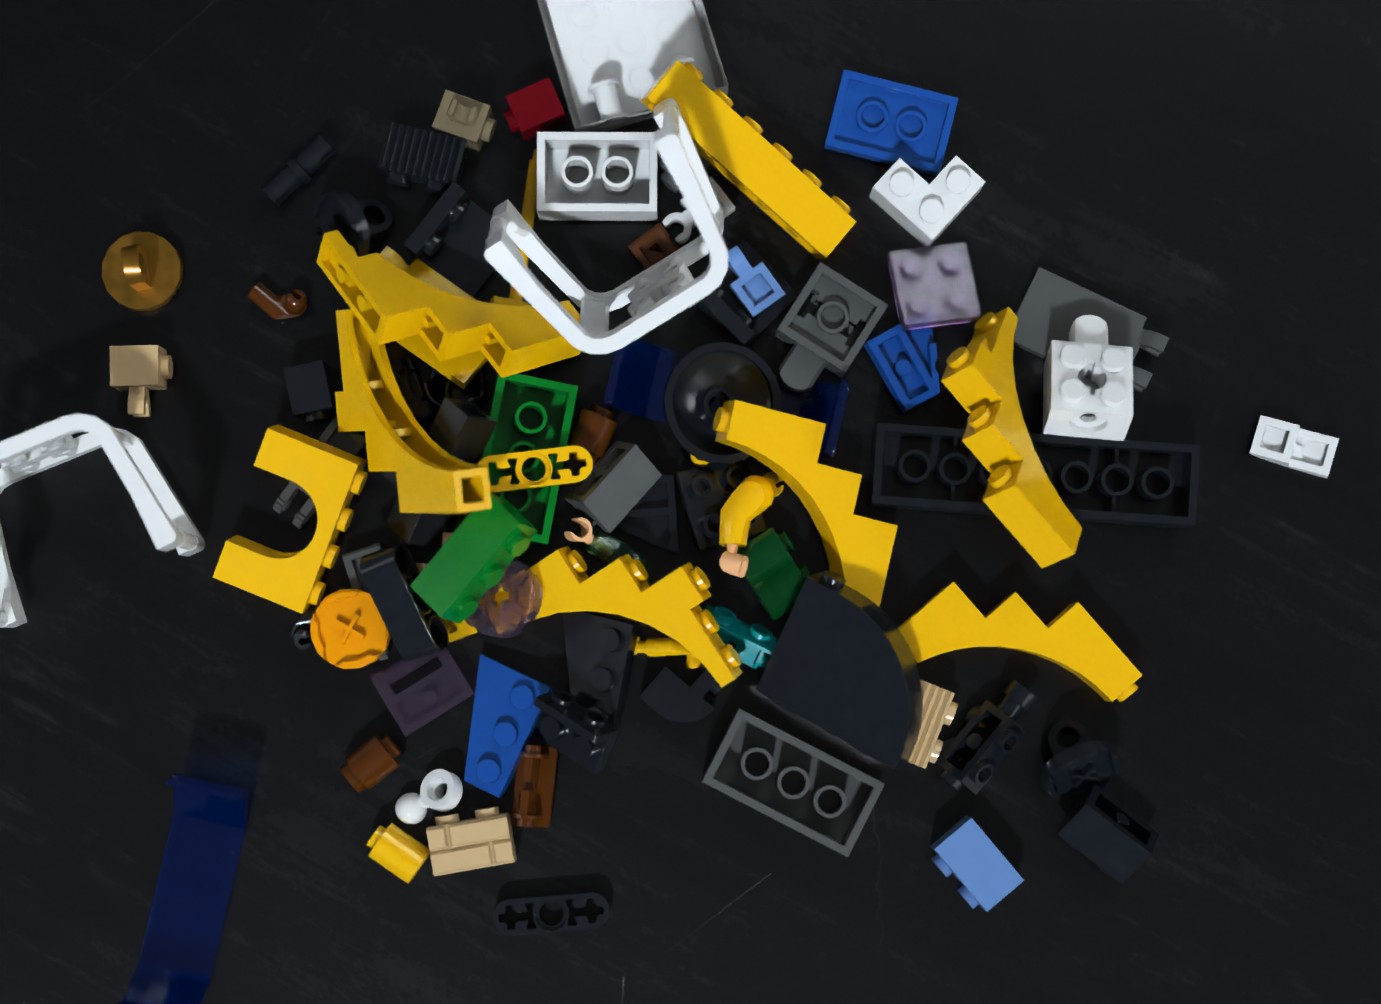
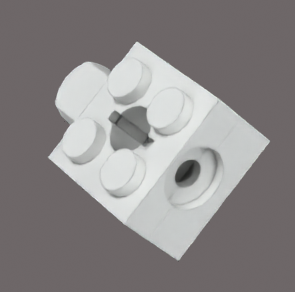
(1088, 384)

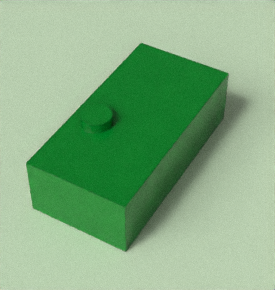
(530, 417)

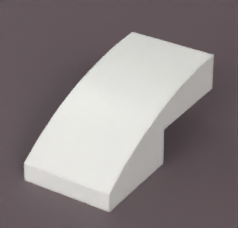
(1293, 447)

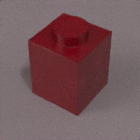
(534, 109)

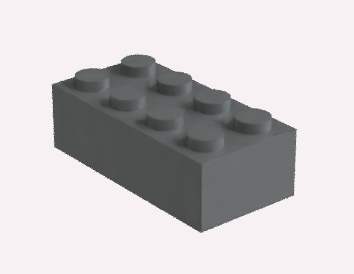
(792, 782)

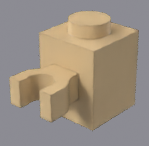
(138, 371)

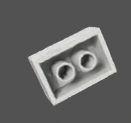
(597, 176)

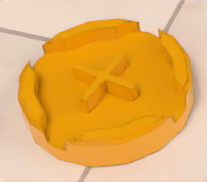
(349, 629)

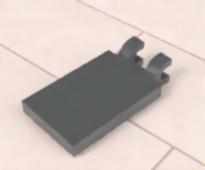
(1054, 305)

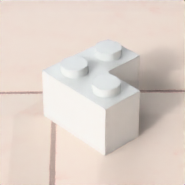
(925, 207)

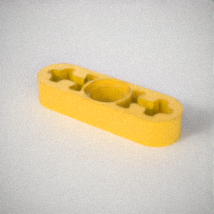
(562, 455)

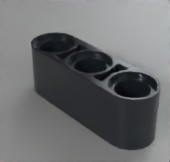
(408, 618)

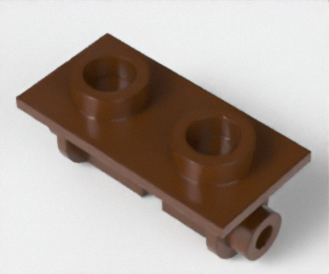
(534, 786)

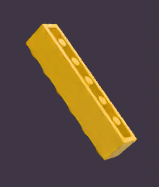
(752, 163)

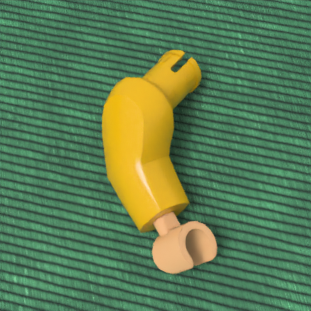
(744, 505)

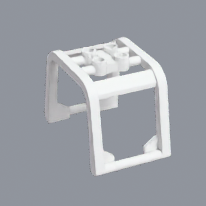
(655, 292)
(53, 445)

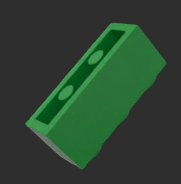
(473, 560)

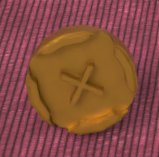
(142, 271)

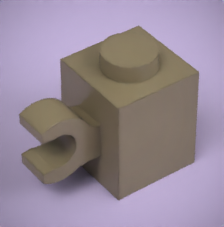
(465, 119)

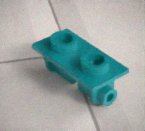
(753, 641)

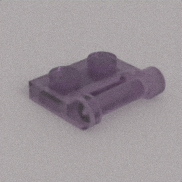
(425, 698)

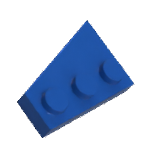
(500, 724)

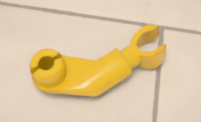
(666, 647)

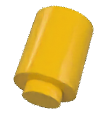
(397, 852)

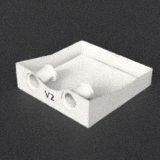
(619, 48)

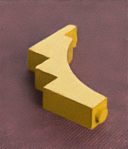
(401, 306)
(791, 447)
(1070, 639)

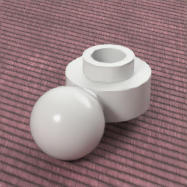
(412, 807)

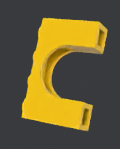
(331, 481)

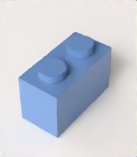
(976, 864)

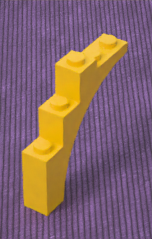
(997, 435)
(395, 442)
(623, 590)

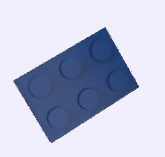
(891, 122)

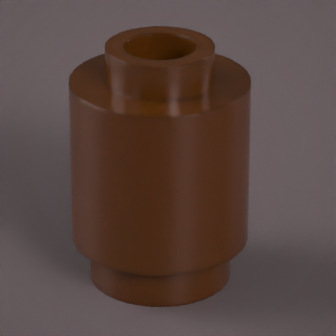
(592, 431)
(371, 762)

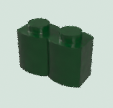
(774, 572)

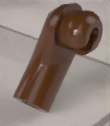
(279, 306)

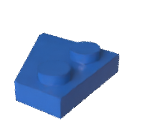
(906, 364)

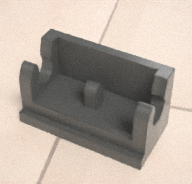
(614, 485)

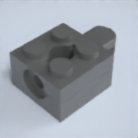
(826, 328)

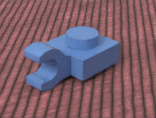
(755, 286)

